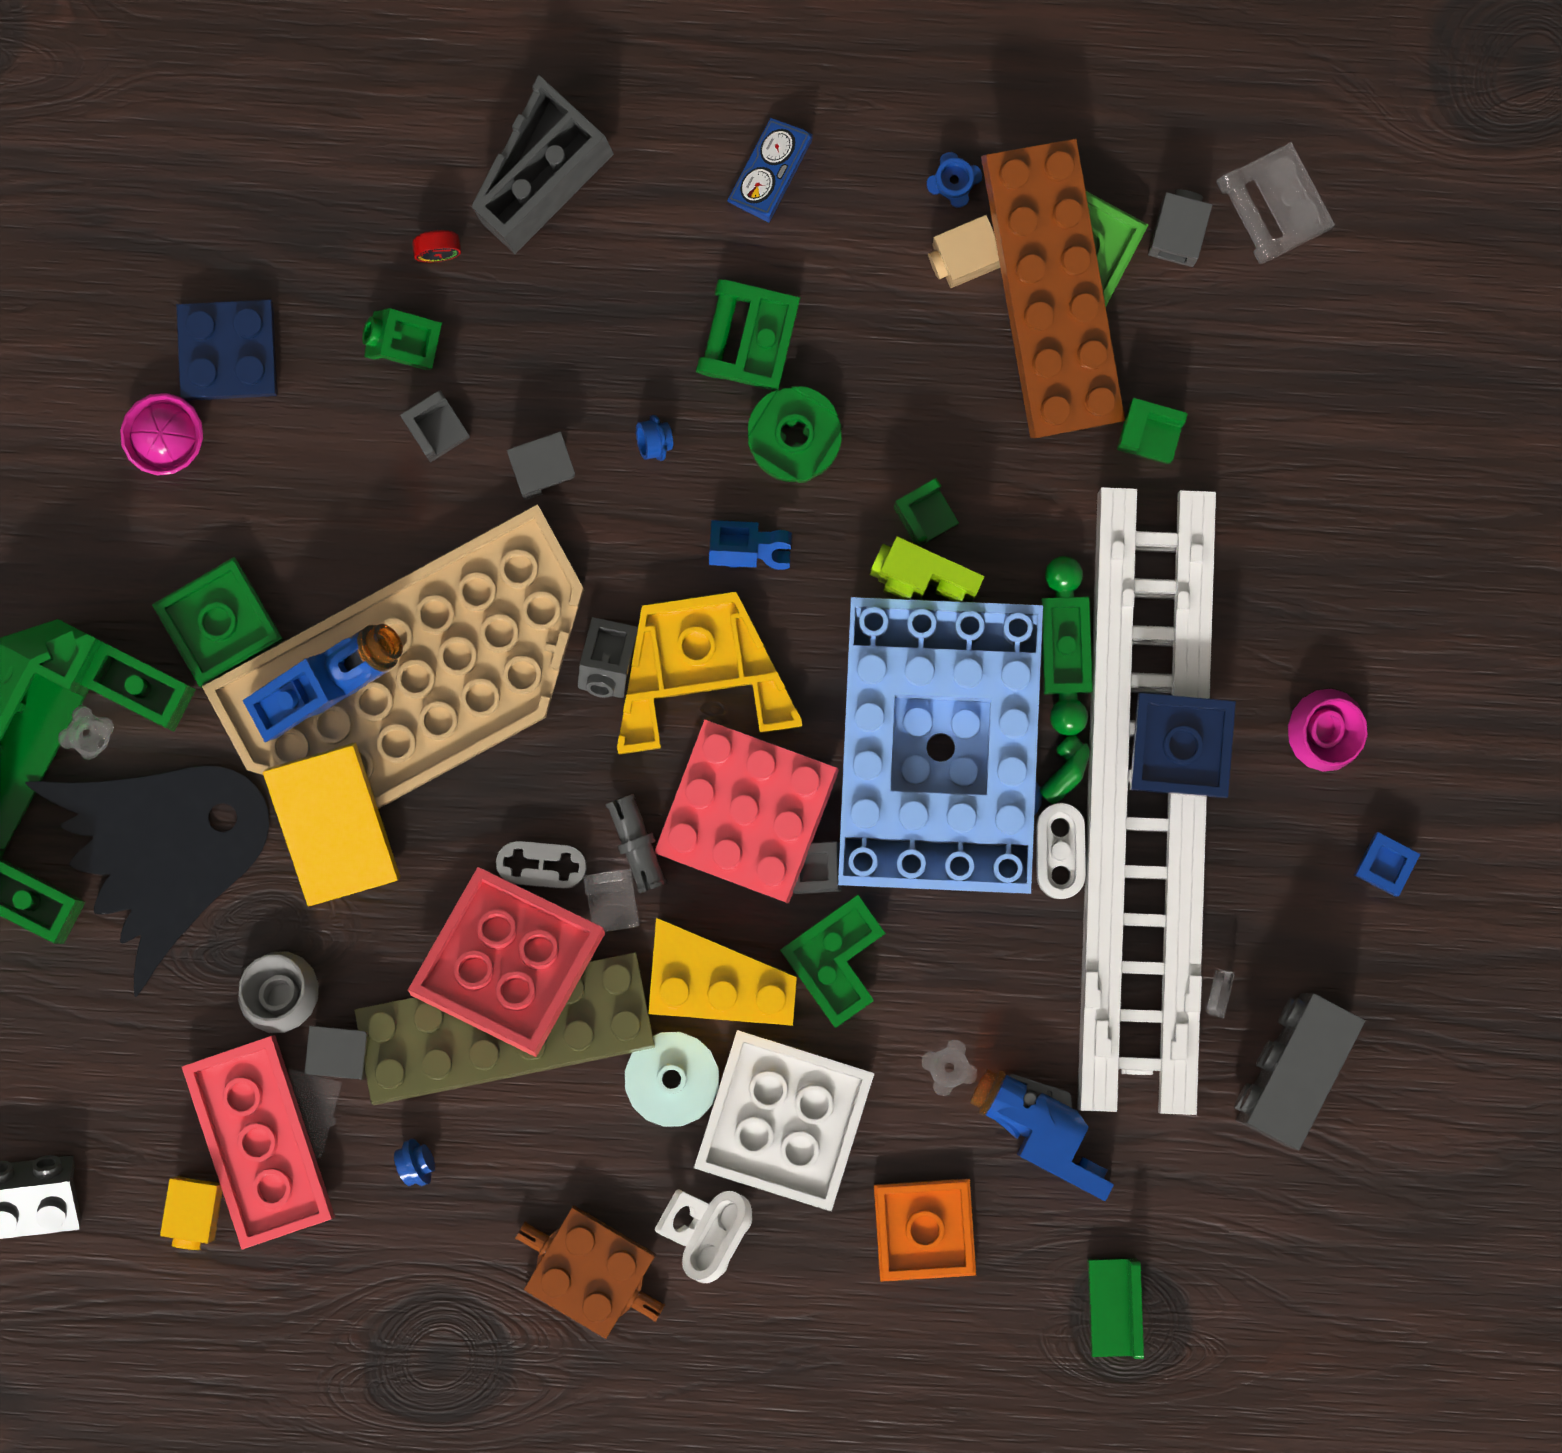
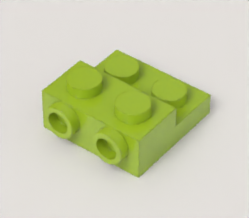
(910, 568)

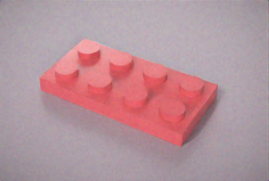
(258, 1142)

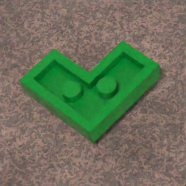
(822, 958)

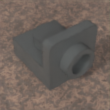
(606, 658)

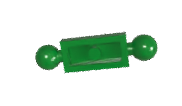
(1066, 645)

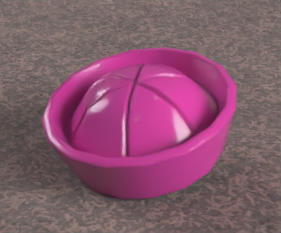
(161, 434)
(1313, 726)

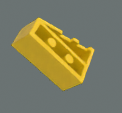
(714, 982)

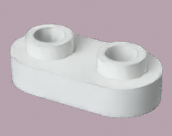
(1060, 851)

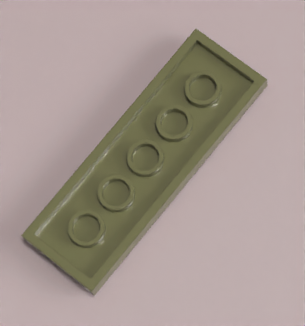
(427, 1051)

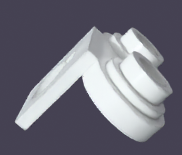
(712, 1233)

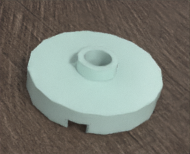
(697, 1086)

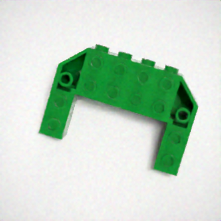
(41, 684)

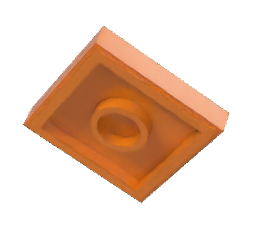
(924, 1229)

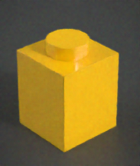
(191, 1212)

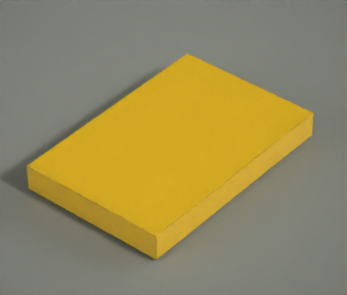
(331, 824)

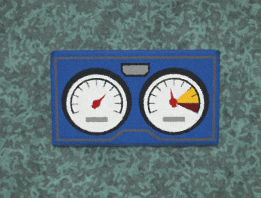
(770, 169)

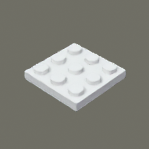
(784, 1120)

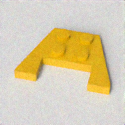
(697, 649)

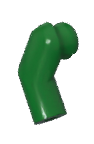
(1070, 773)

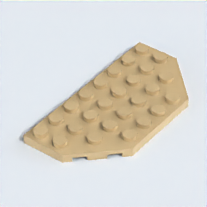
(475, 664)

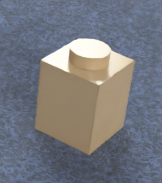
(965, 252)

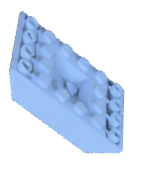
(954, 674)

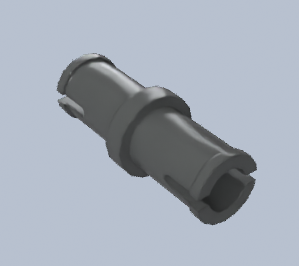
(636, 843)

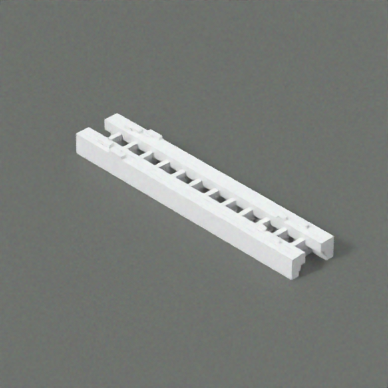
(1107, 803)

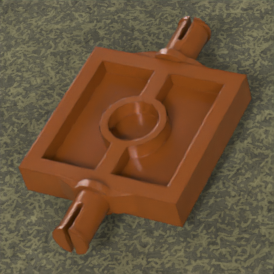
(589, 1272)

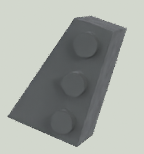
(540, 167)

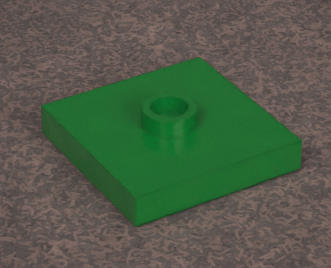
(217, 622)

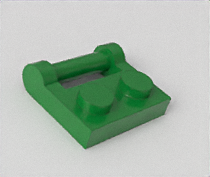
(763, 340)

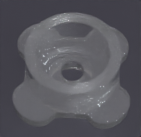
(95, 741)
(962, 1072)

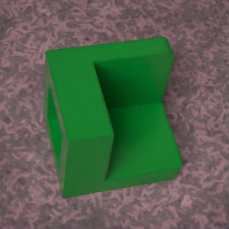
(1151, 431)
(925, 513)

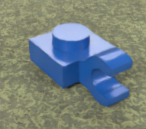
(741, 544)

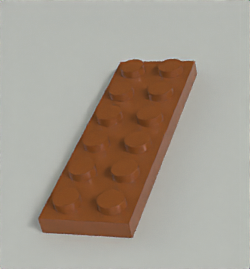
(1053, 288)

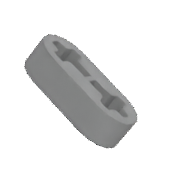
(541, 852)

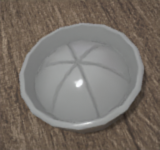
(288, 1002)

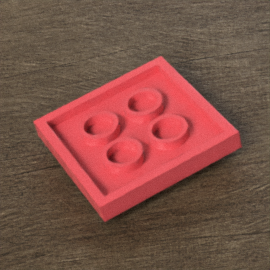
(746, 811)
(506, 961)

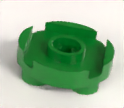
(788, 407)

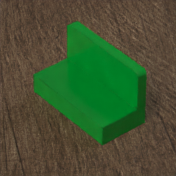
(1115, 1307)

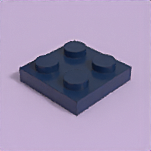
(226, 350)
(1182, 745)

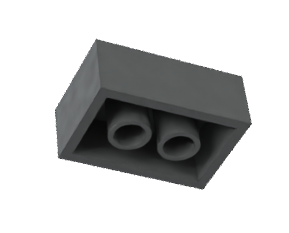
(1298, 1069)

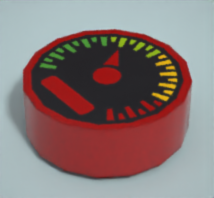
(436, 246)

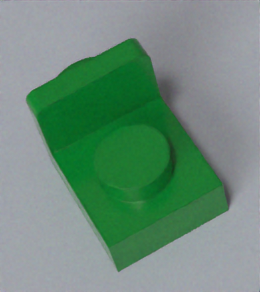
(401, 338)

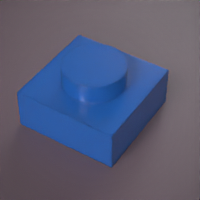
(1386, 864)

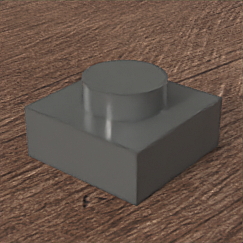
(820, 869)

